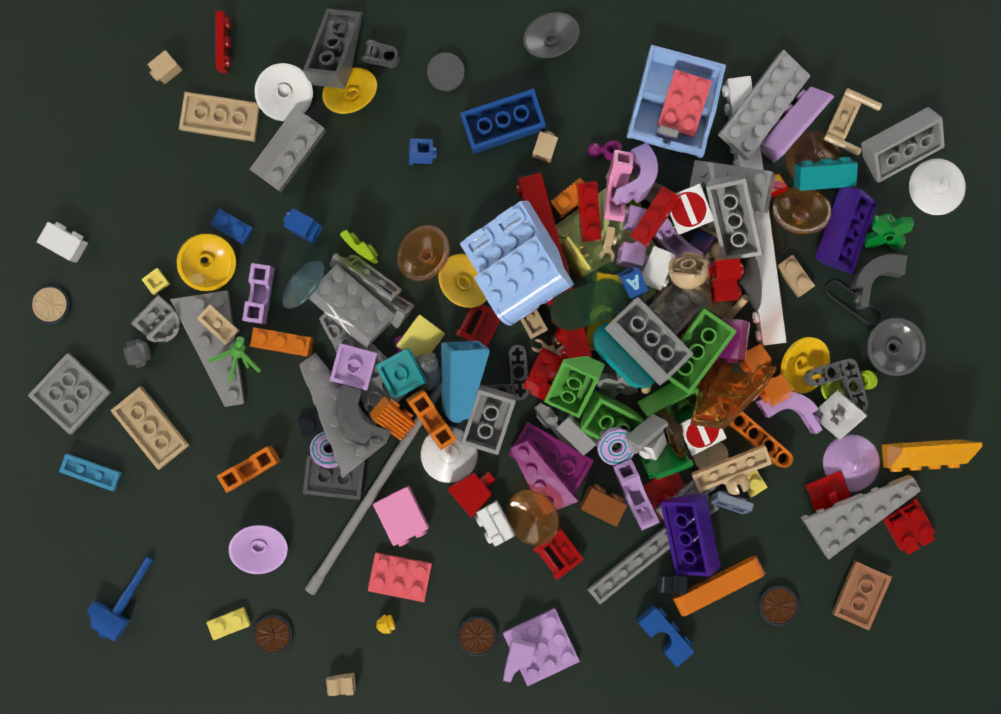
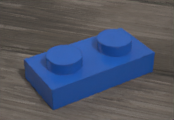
(231, 226)

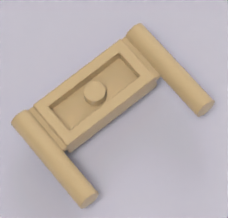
(844, 118)
(723, 310)

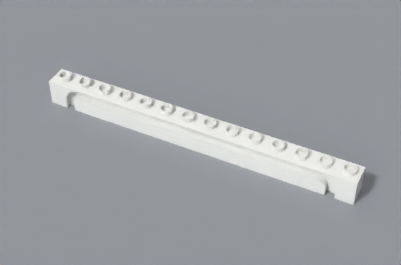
(769, 315)

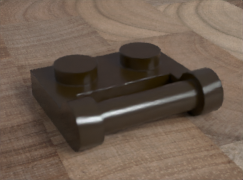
(673, 433)

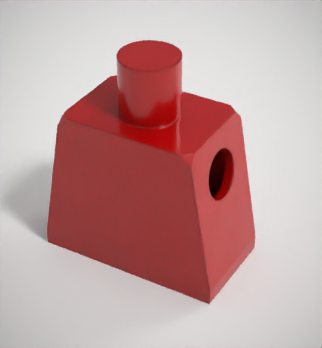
(472, 491)

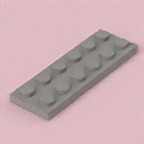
(764, 105)

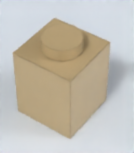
(164, 67)
(545, 146)

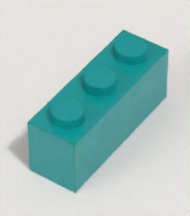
(825, 174)

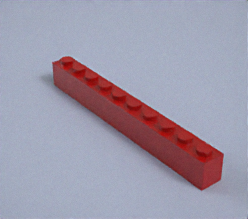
(533, 190)

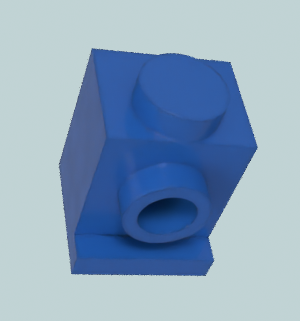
(421, 151)

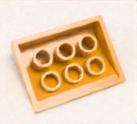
(929, 454)

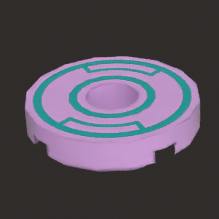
(605, 444)
(319, 455)

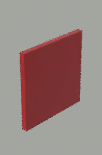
(663, 489)
(828, 491)

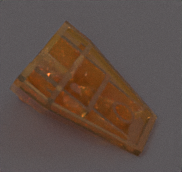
(727, 394)

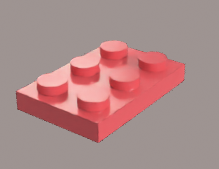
(684, 103)
(399, 577)

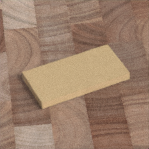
(219, 116)
(149, 427)

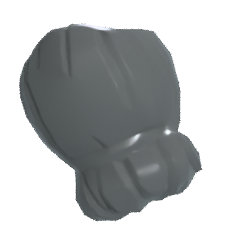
(429, 366)

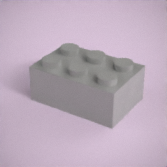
(488, 420)

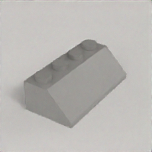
(904, 144)
(288, 149)
(734, 217)
(649, 341)

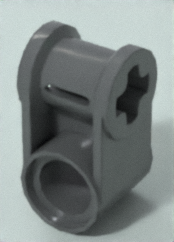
(377, 53)

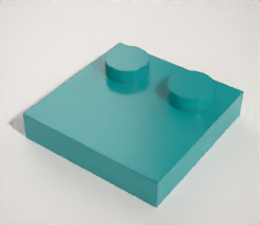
(401, 373)

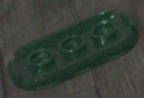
(588, 304)

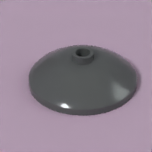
(907, 343)

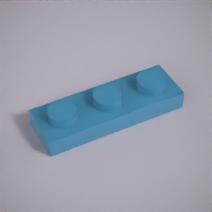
(90, 472)

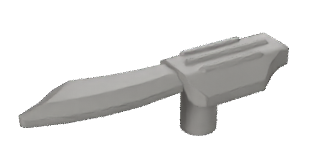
(549, 419)

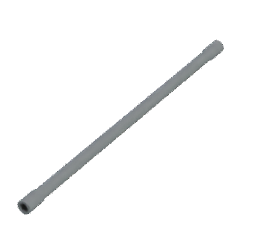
(318, 577)

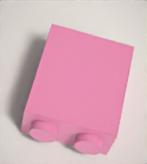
(401, 516)

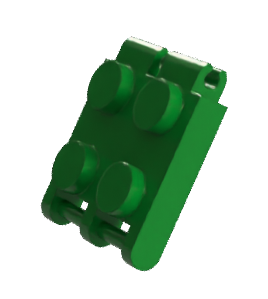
(666, 464)

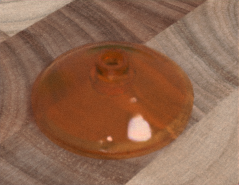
(801, 211)
(416, 250)

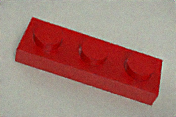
(222, 42)
(588, 211)
(655, 216)

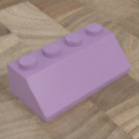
(794, 122)

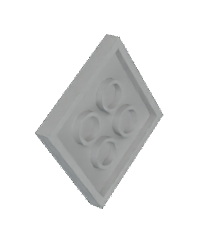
(69, 393)

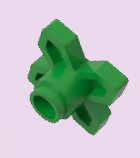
(888, 230)

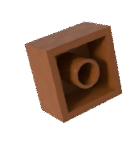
(602, 505)

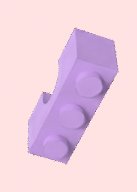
(632, 253)
(261, 284)

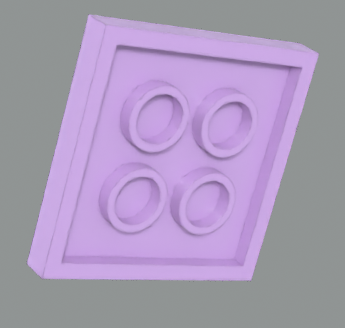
(550, 640)

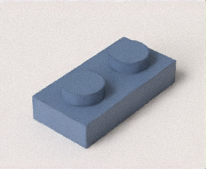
(736, 504)

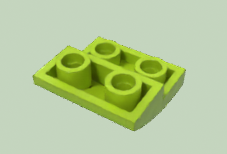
(362, 249)

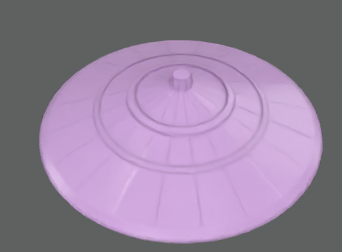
(856, 460)
(258, 549)

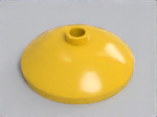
(212, 273)
(799, 358)

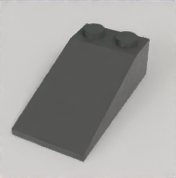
(334, 49)

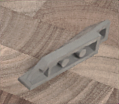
(376, 284)

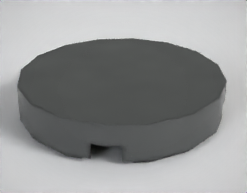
(445, 72)

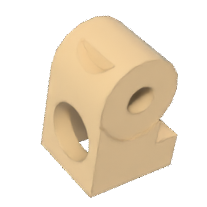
(341, 684)

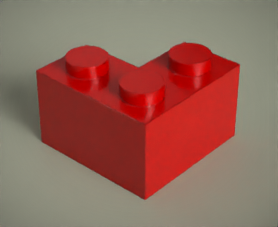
(723, 280)
(543, 369)

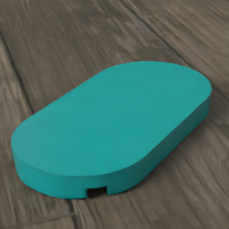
(620, 359)

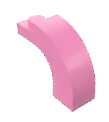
(618, 176)

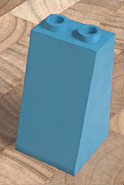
(461, 376)

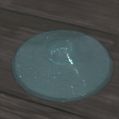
(302, 284)

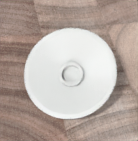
(282, 89)
(937, 186)
(451, 462)

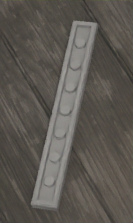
(634, 563)

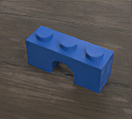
(302, 225)
(655, 621)

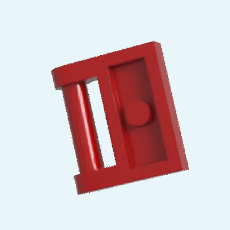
(485, 327)
(565, 552)

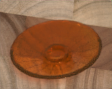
(810, 147)
(532, 517)

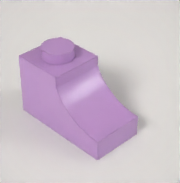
(520, 654)

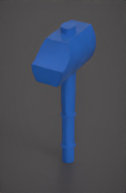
(110, 622)

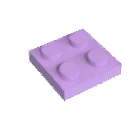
(353, 366)

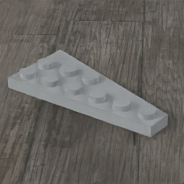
(346, 450)
(852, 517)

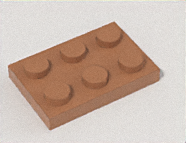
(861, 595)

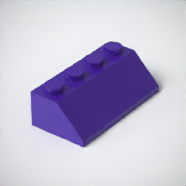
(846, 229)
(690, 535)

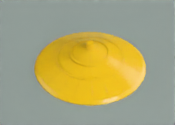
(356, 95)
(458, 282)

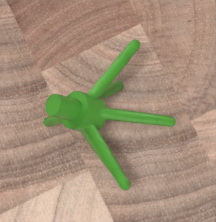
(236, 351)

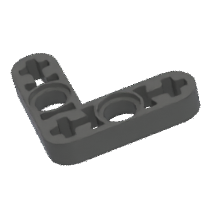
(840, 373)
(510, 388)

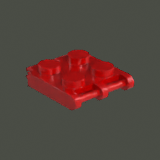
(910, 528)

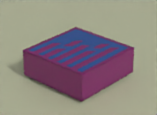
(702, 241)

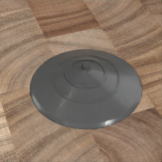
(551, 35)
(752, 282)

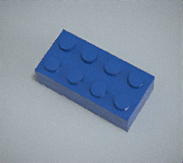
(503, 121)

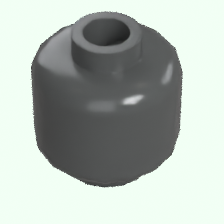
(137, 353)

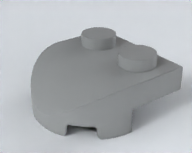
(158, 321)

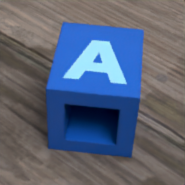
(633, 282)

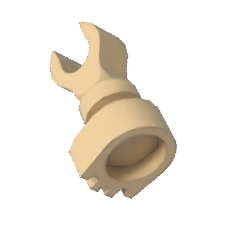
(551, 348)

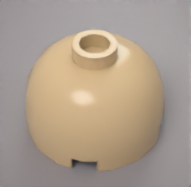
(689, 270)

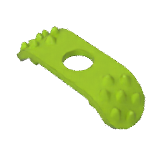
(868, 378)

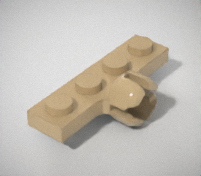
(732, 471)

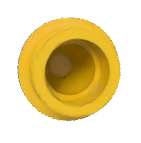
(386, 624)

